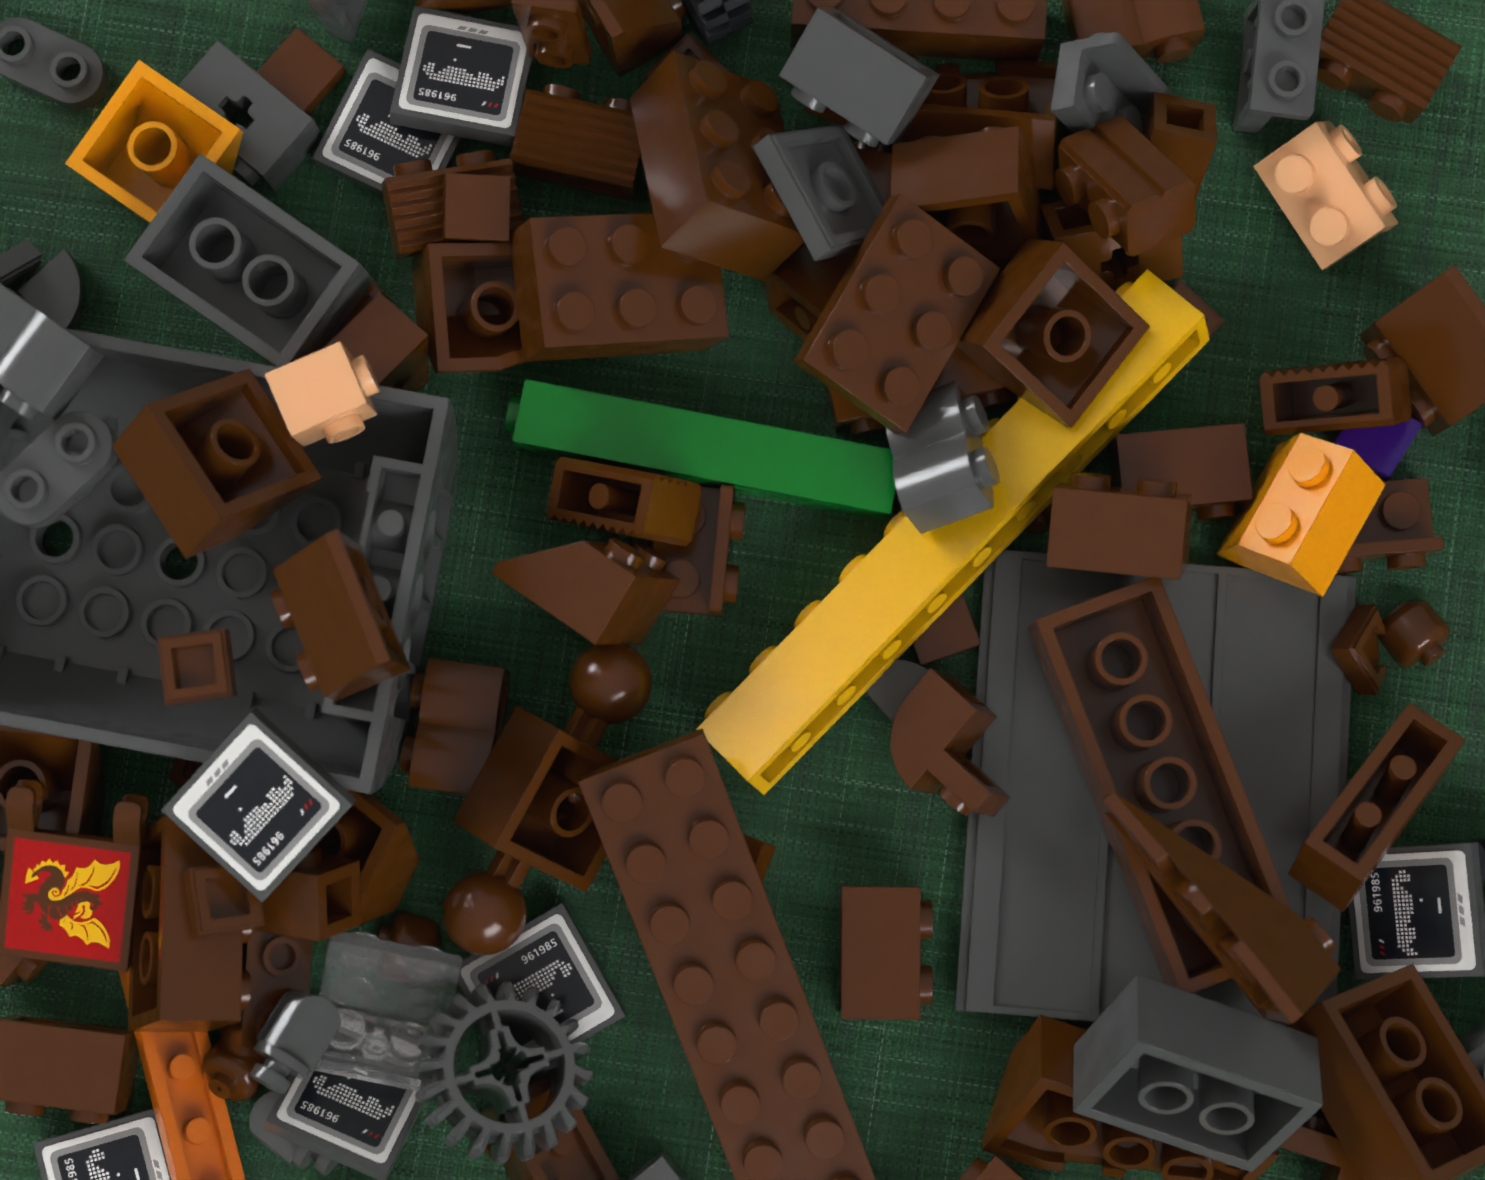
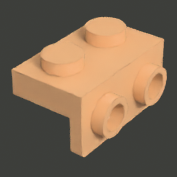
(1327, 192)

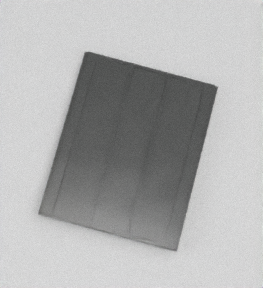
(1042, 889)

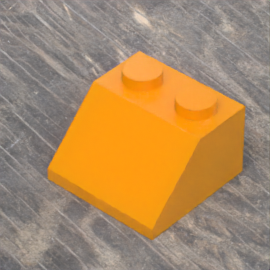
(150, 141)
(1303, 513)

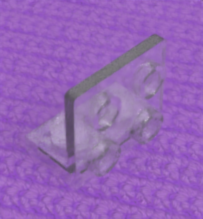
(384, 1006)

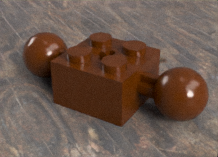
(532, 801)

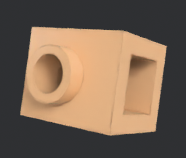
(325, 395)

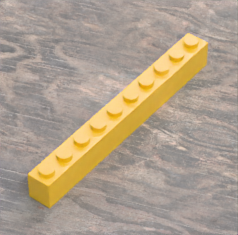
(914, 577)

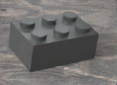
(248, 266)
(1196, 1074)

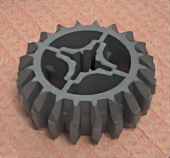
(508, 1100)

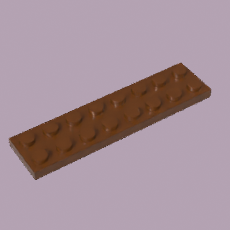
(723, 965)

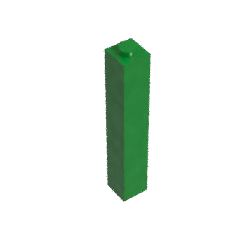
(703, 449)

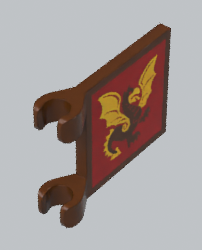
(67, 891)

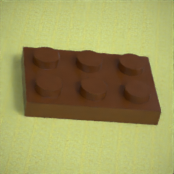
(897, 314)

